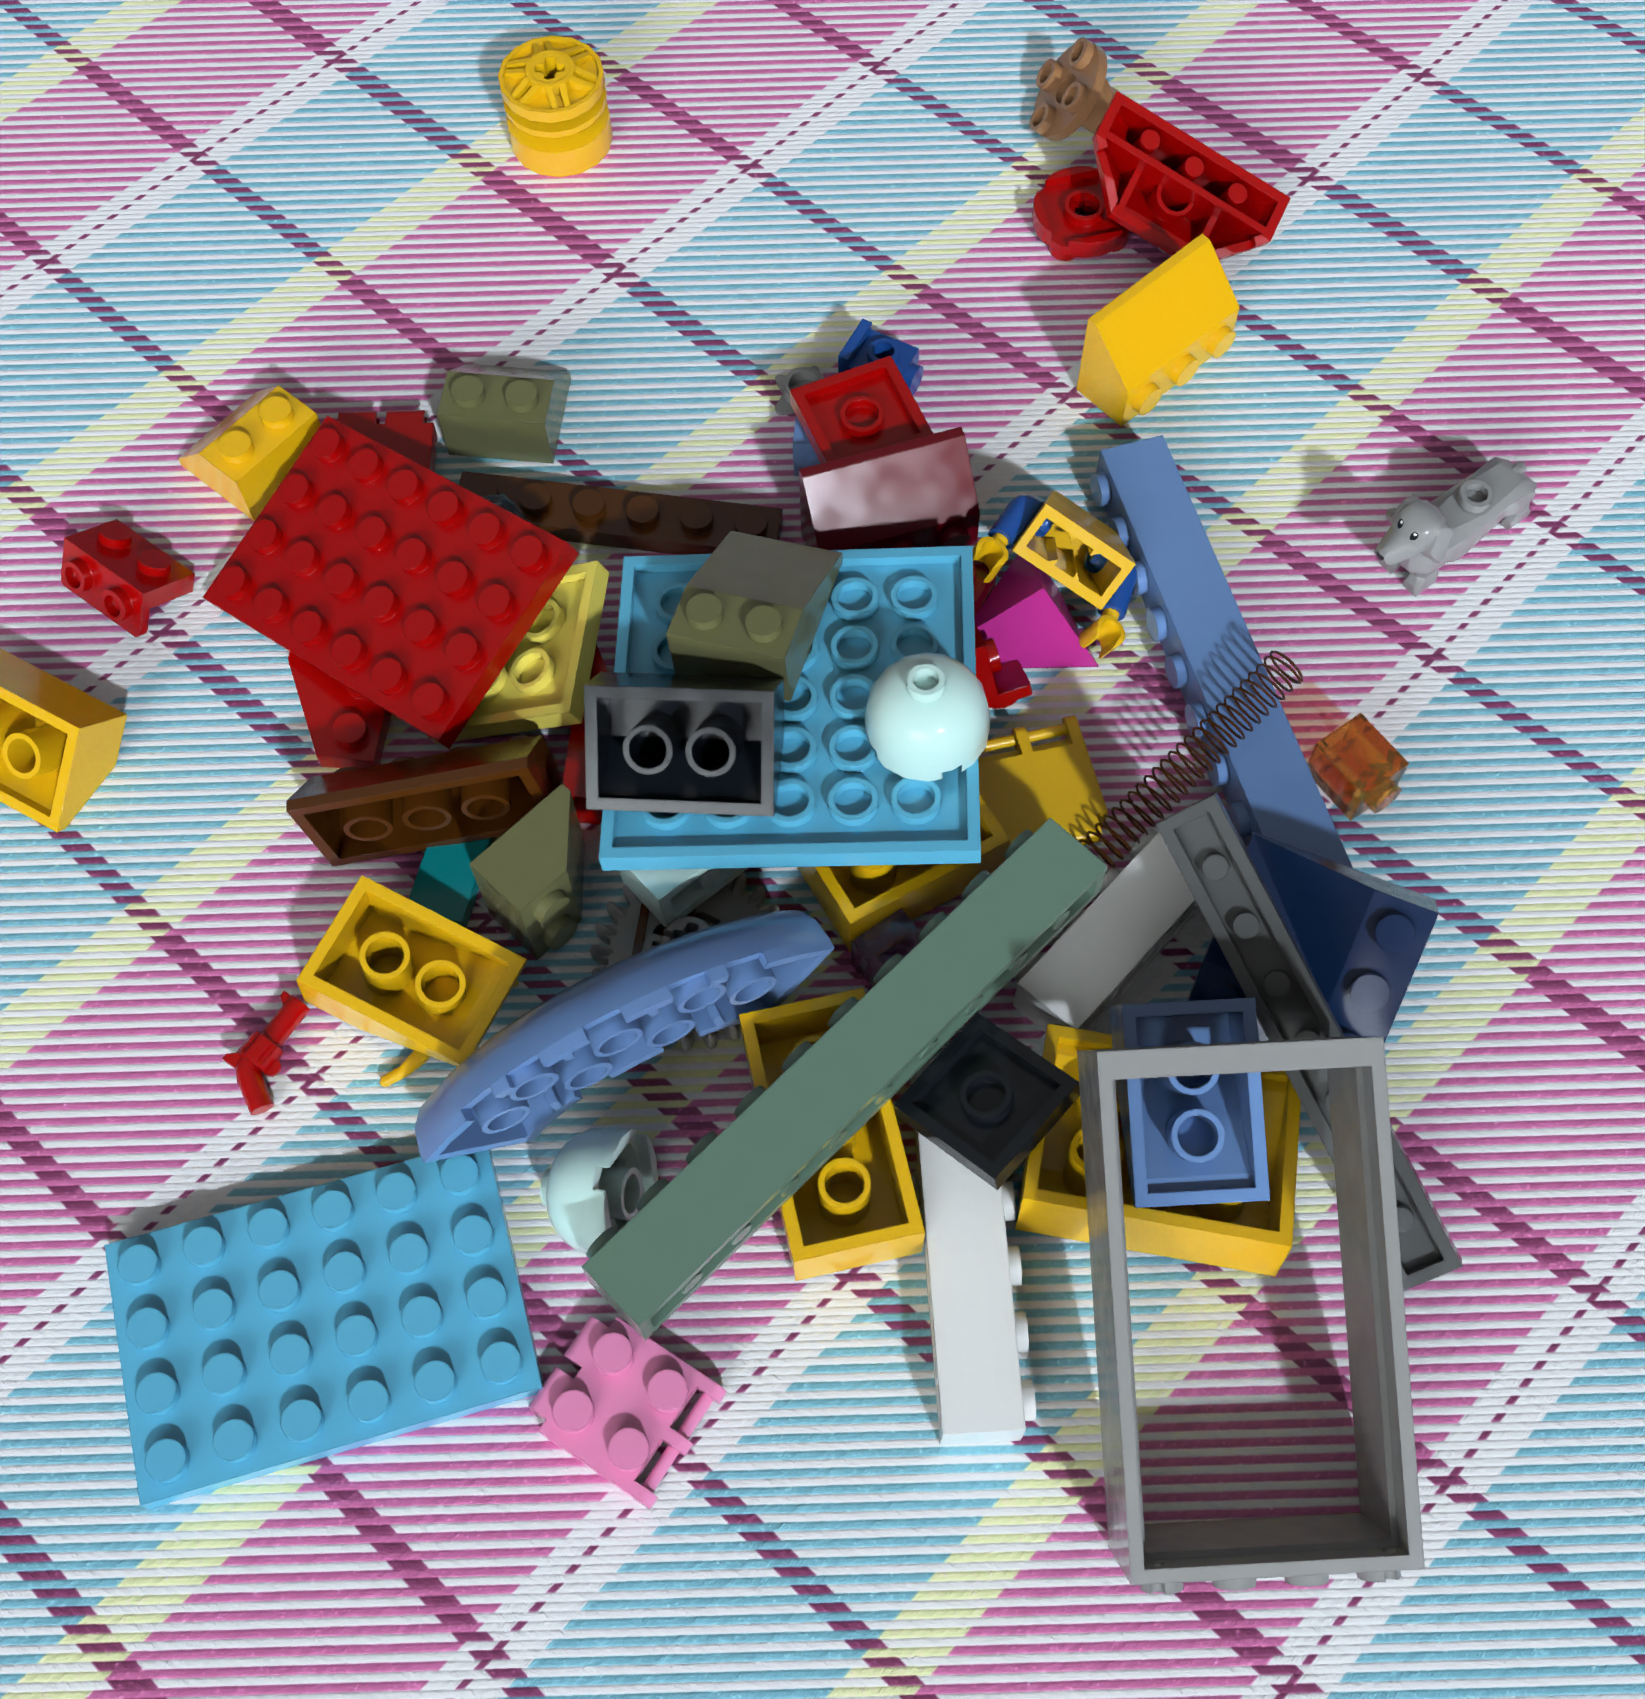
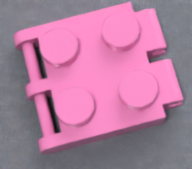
(622, 1406)

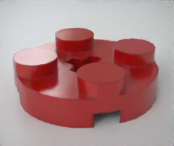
(1070, 233)

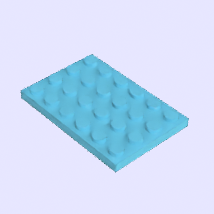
(318, 1324)

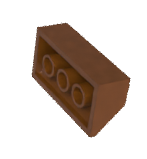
(424, 800)

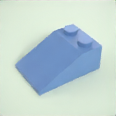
(1198, 1133)

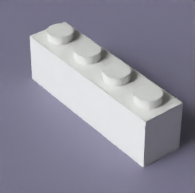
(1109, 941)

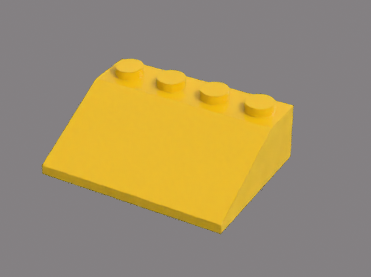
(1226, 1235)

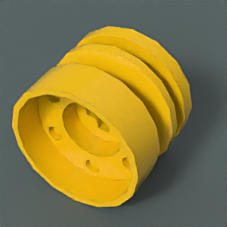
(556, 105)

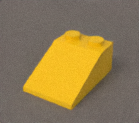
(409, 974)

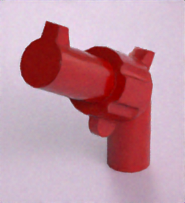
(261, 1054)

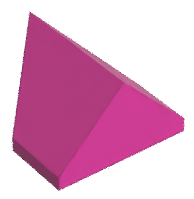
(1031, 621)

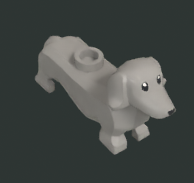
(1443, 530)

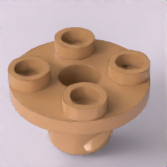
(1072, 92)

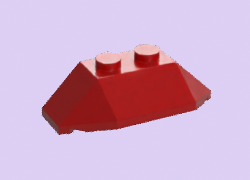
(1177, 187)

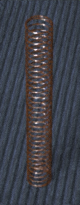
(1135, 822)

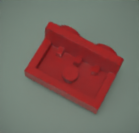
(122, 574)

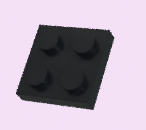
(987, 1100)

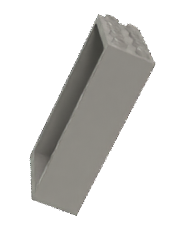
(1304, 1547)

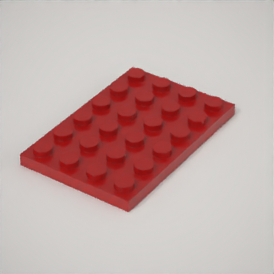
(391, 579)

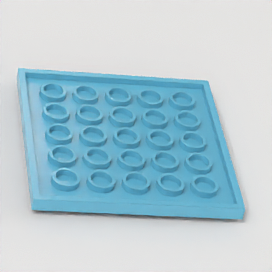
(832, 789)

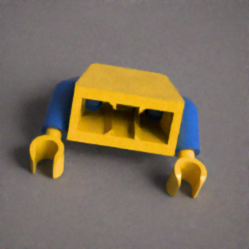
(1073, 551)

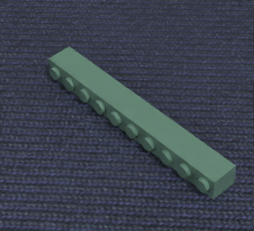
(841, 1079)

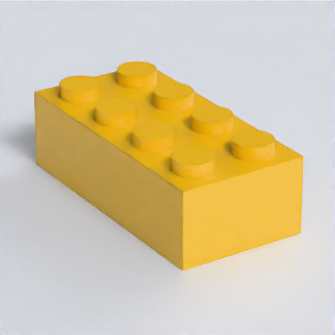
(863, 1197)

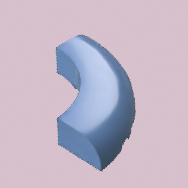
(613, 1023)

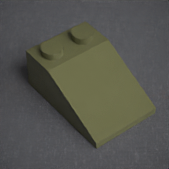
(753, 609)

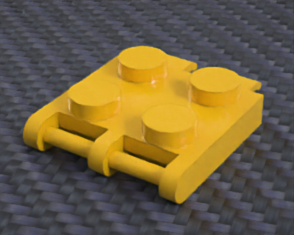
(1042, 782)

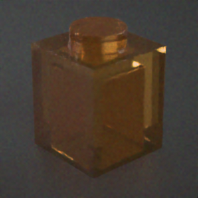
(1357, 768)

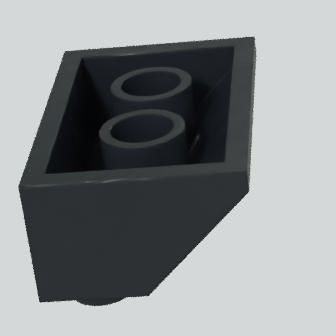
(683, 743)

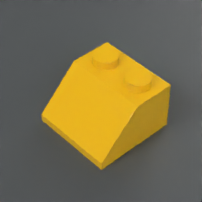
(253, 448)

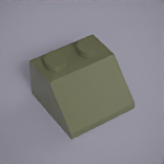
(503, 412)
(536, 875)

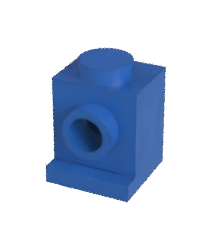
(869, 345)

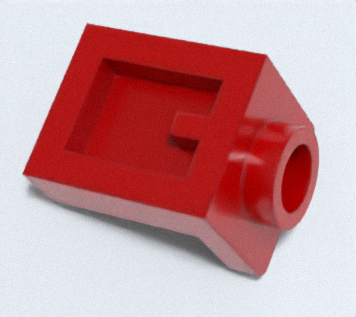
(1001, 682)

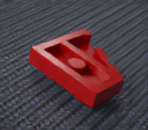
(341, 722)

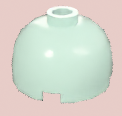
(927, 716)
(597, 1183)

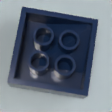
(1350, 928)

